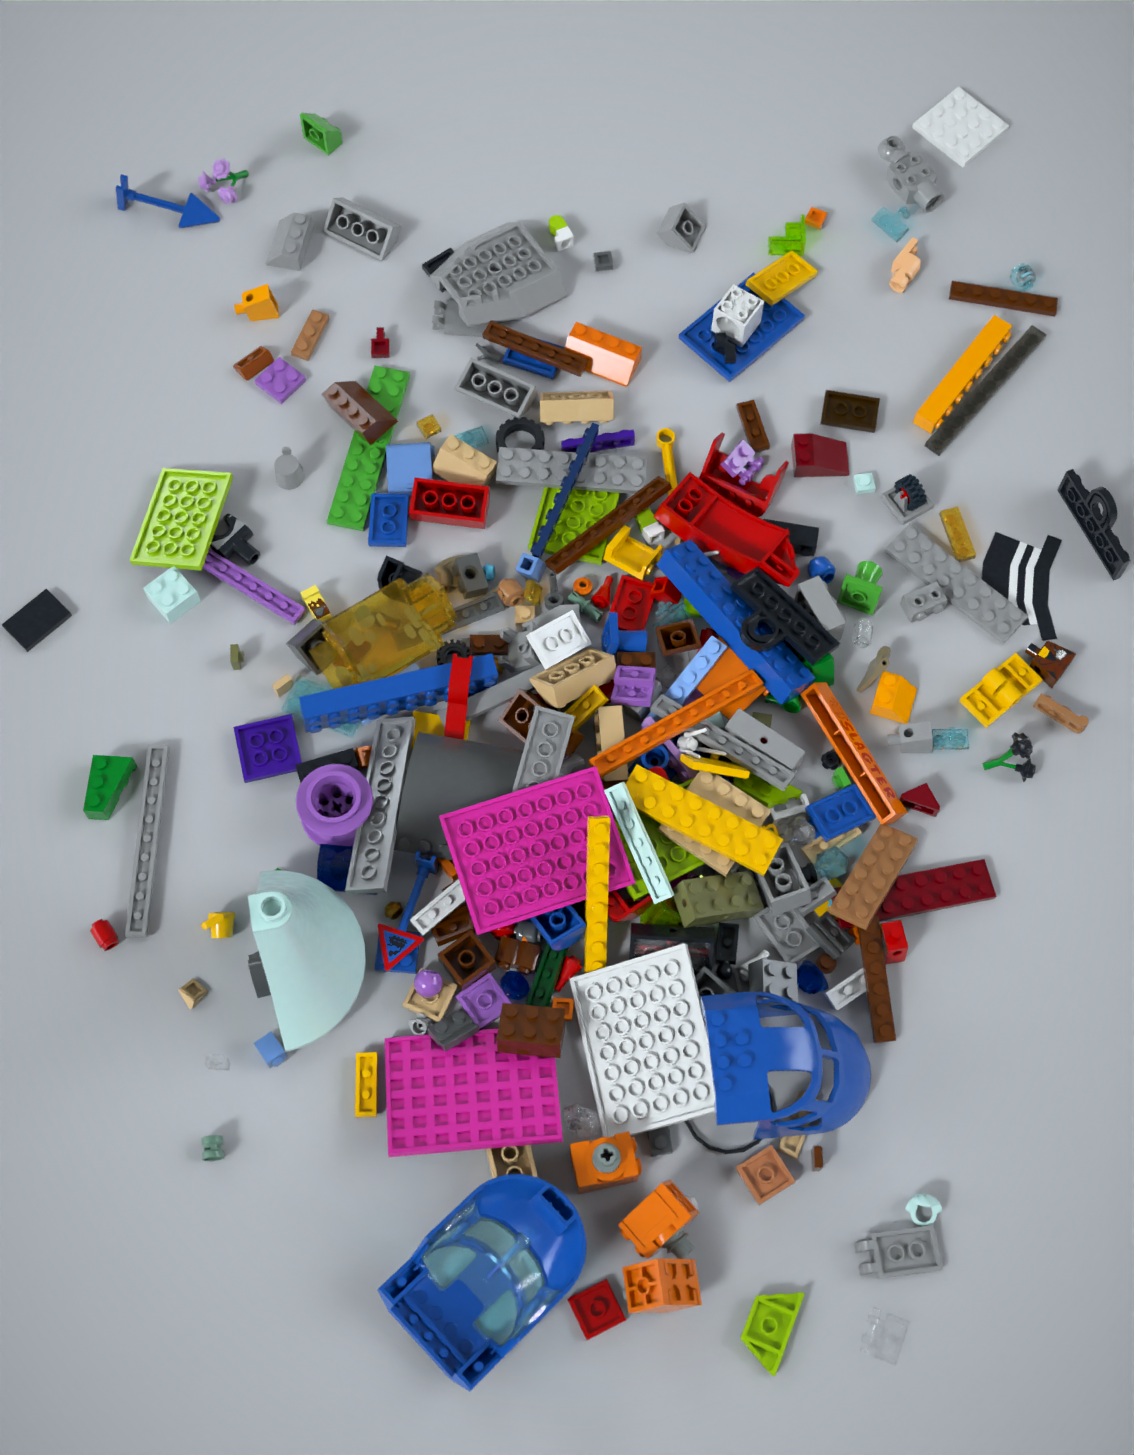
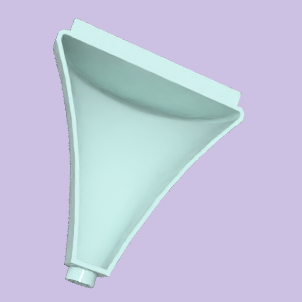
(308, 953)

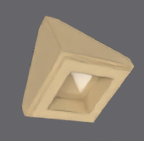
(192, 993)

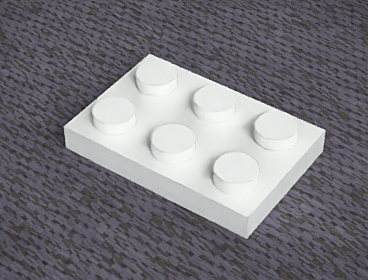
(558, 639)

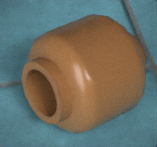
(510, 592)

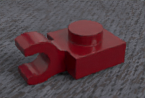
(381, 346)

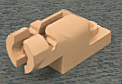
(905, 266)

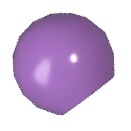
(428, 983)

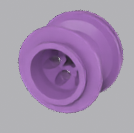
(322, 786)

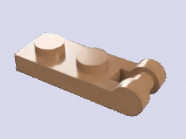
(1061, 714)

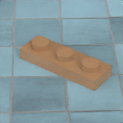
(310, 335)

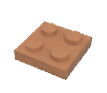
(765, 1175)

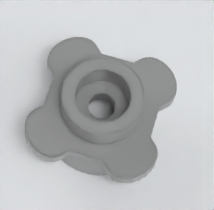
(414, 1024)

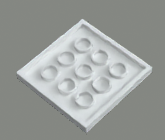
(960, 126)

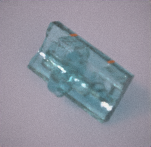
(677, 612)
(950, 739)

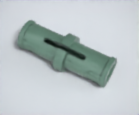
(585, 606)

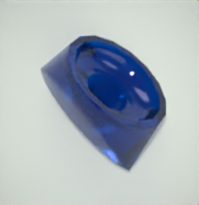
(810, 978)

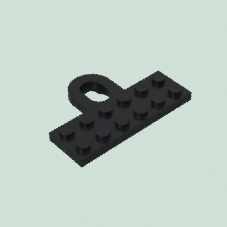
(1097, 528)
(784, 615)

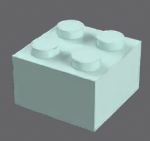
(172, 594)

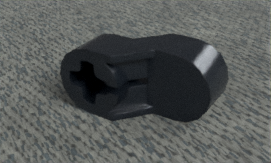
(725, 348)

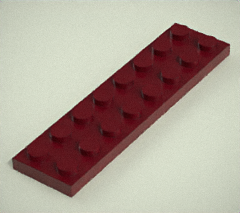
(934, 891)

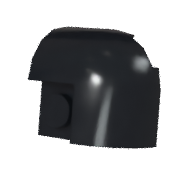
(393, 570)

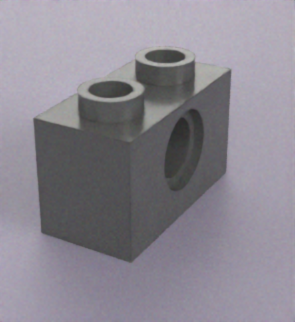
(470, 565)

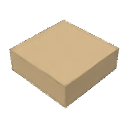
(283, 685)

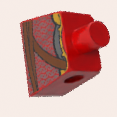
(893, 940)

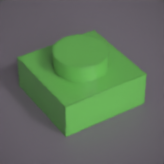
(840, 779)

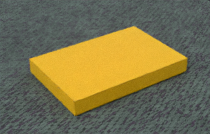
(432, 724)
(715, 766)

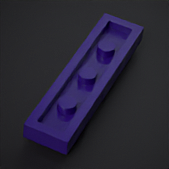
(603, 442)

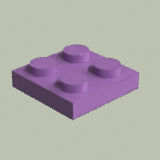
(280, 380)
(483, 1001)

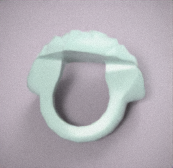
(926, 1201)

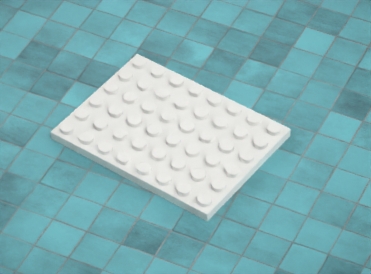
(645, 1042)

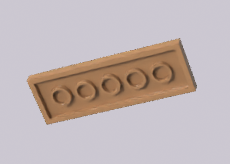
(873, 876)

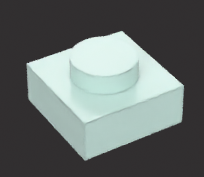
(864, 483)

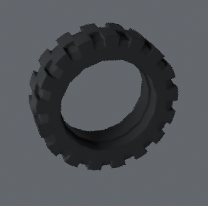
(521, 424)

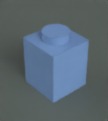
(531, 567)
(271, 1050)

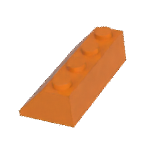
(606, 354)

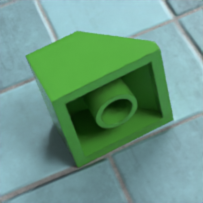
(320, 132)

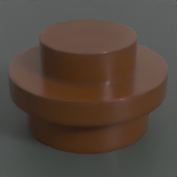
(826, 963)

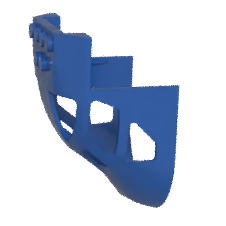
(746, 1052)

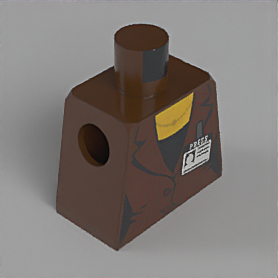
(1050, 661)

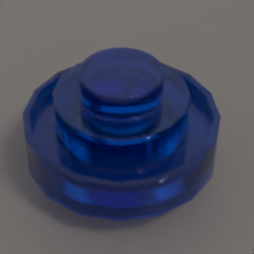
(514, 985)

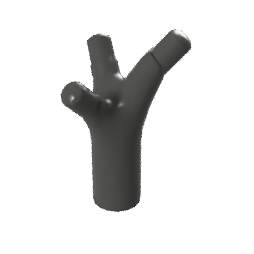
(487, 355)

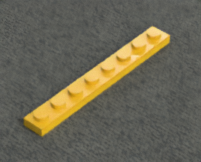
(597, 892)

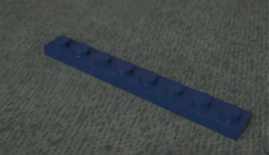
(567, 486)

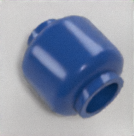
(821, 567)

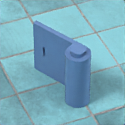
(406, 463)

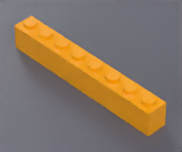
(962, 374)

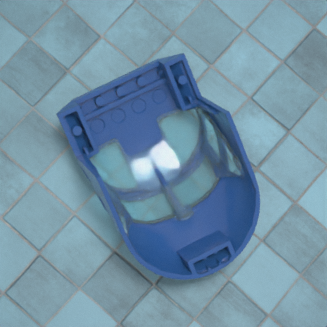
(488, 1274)

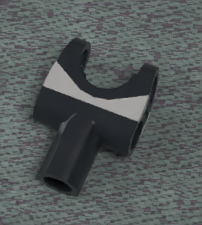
(235, 541)

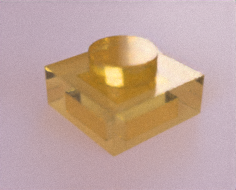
(428, 426)
(533, 592)

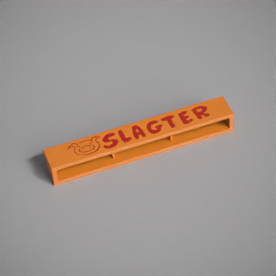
(854, 753)

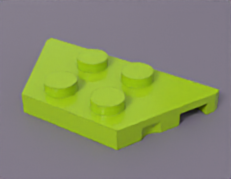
(764, 791)
(770, 1327)

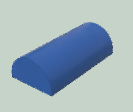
(560, 927)

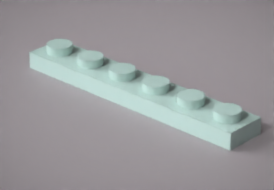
(639, 842)

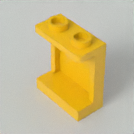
(631, 554)

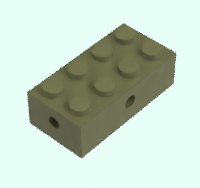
(717, 899)

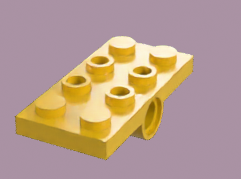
(1000, 690)

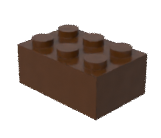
(531, 1030)

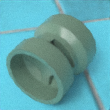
(212, 1148)

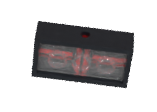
(656, 937)

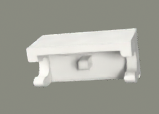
(785, 812)

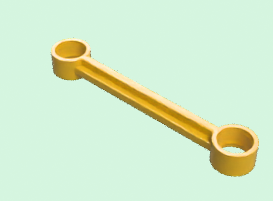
(667, 455)

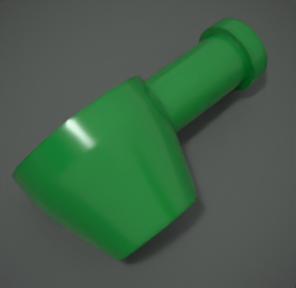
(791, 706)

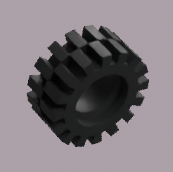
(449, 648)

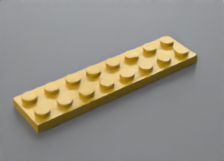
(702, 820)

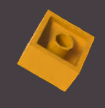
(893, 698)

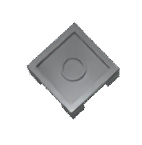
(520, 652)

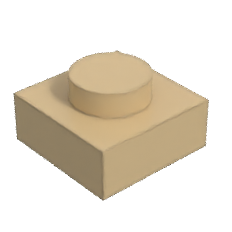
(524, 614)

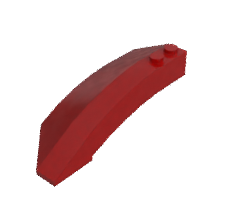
(719, 525)

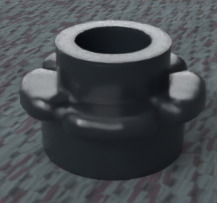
(830, 756)

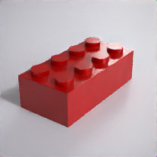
(449, 503)

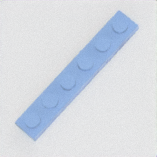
(694, 673)

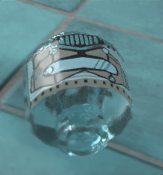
(1023, 277)

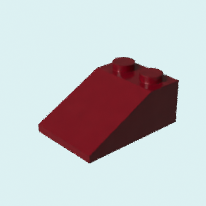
(818, 456)

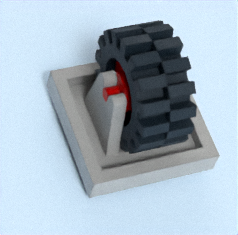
(907, 499)

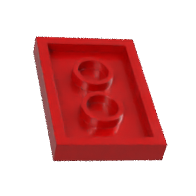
(632, 603)

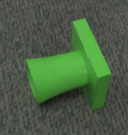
(861, 591)

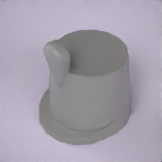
(288, 470)

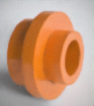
(582, 591)

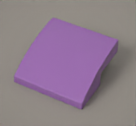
(633, 686)

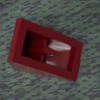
(921, 800)

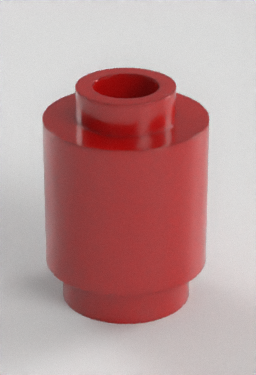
(104, 934)

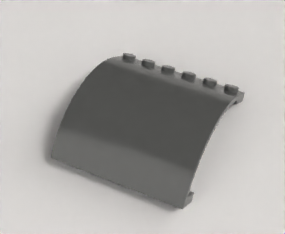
(445, 778)

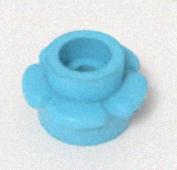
(489, 571)

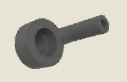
(554, 598)

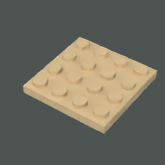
(724, 794)

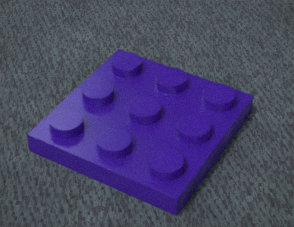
(267, 748)

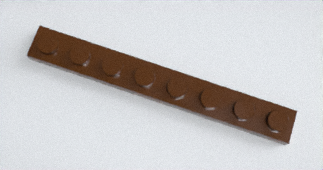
(608, 525)

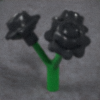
(1022, 746)

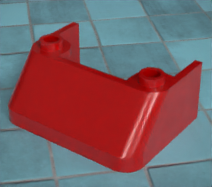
(750, 497)
(626, 910)

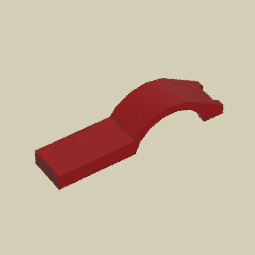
(458, 697)

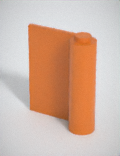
(725, 670)

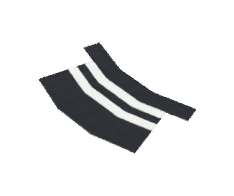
(1023, 577)

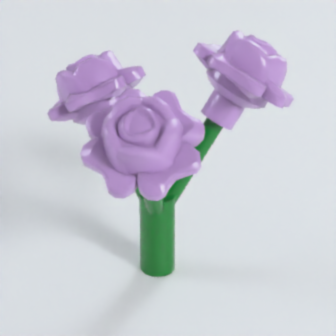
(220, 171)

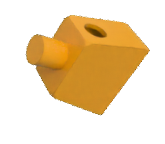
(258, 304)

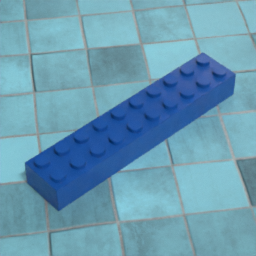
(725, 612)
(390, 695)

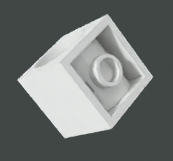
(737, 315)

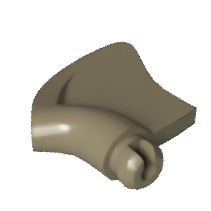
(444, 571)
(875, 668)

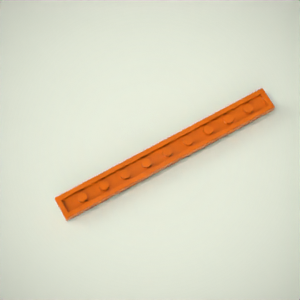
(676, 723)

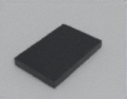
(36, 620)

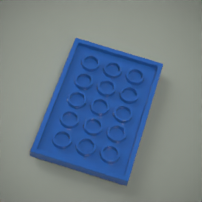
(774, 325)

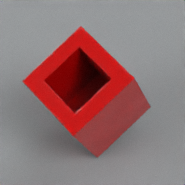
(665, 591)

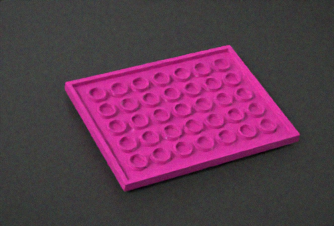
(530, 849)

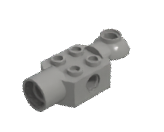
(910, 175)

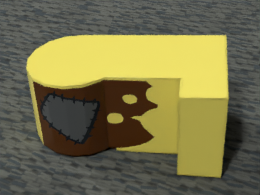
(315, 604)

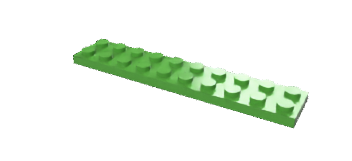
(365, 462)

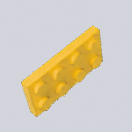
(781, 278)

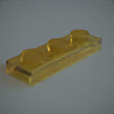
(957, 534)

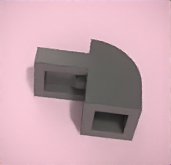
(258, 975)

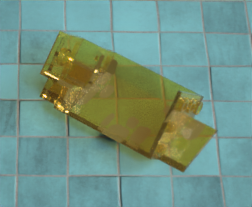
(384, 632)

